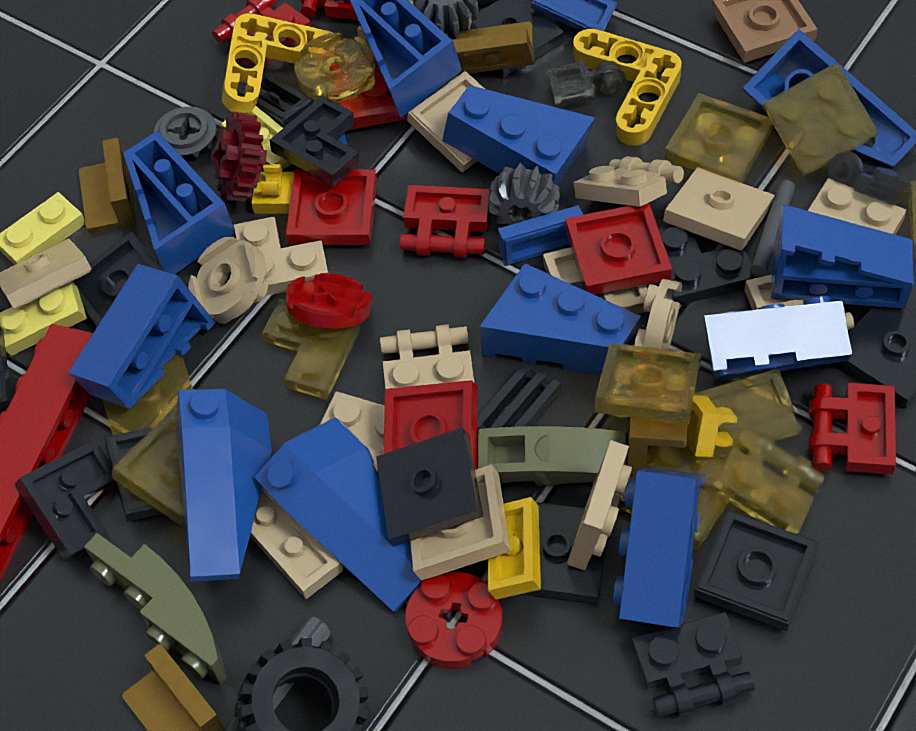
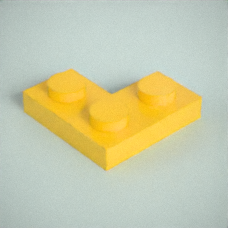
(520, 568)

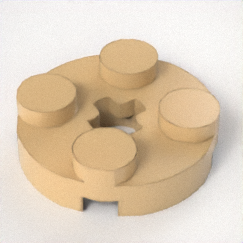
(246, 283)
(662, 315)

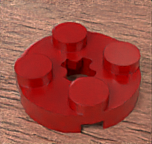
(468, 640)

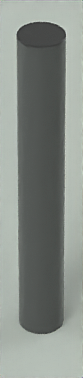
(766, 244)

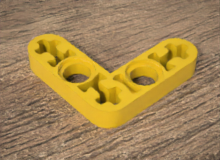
(256, 49)
(641, 72)

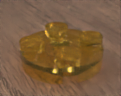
(342, 84)

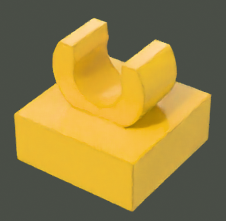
(273, 191)
(704, 424)

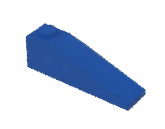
(804, 58)
(219, 453)
(336, 495)

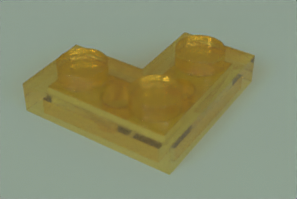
(319, 351)

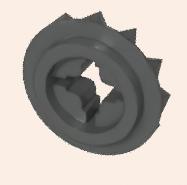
(176, 122)

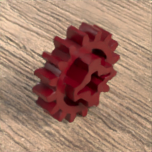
(238, 156)

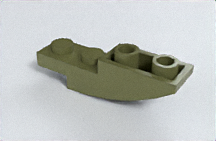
(545, 453)
(164, 604)

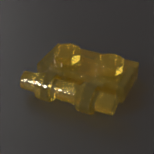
(762, 491)

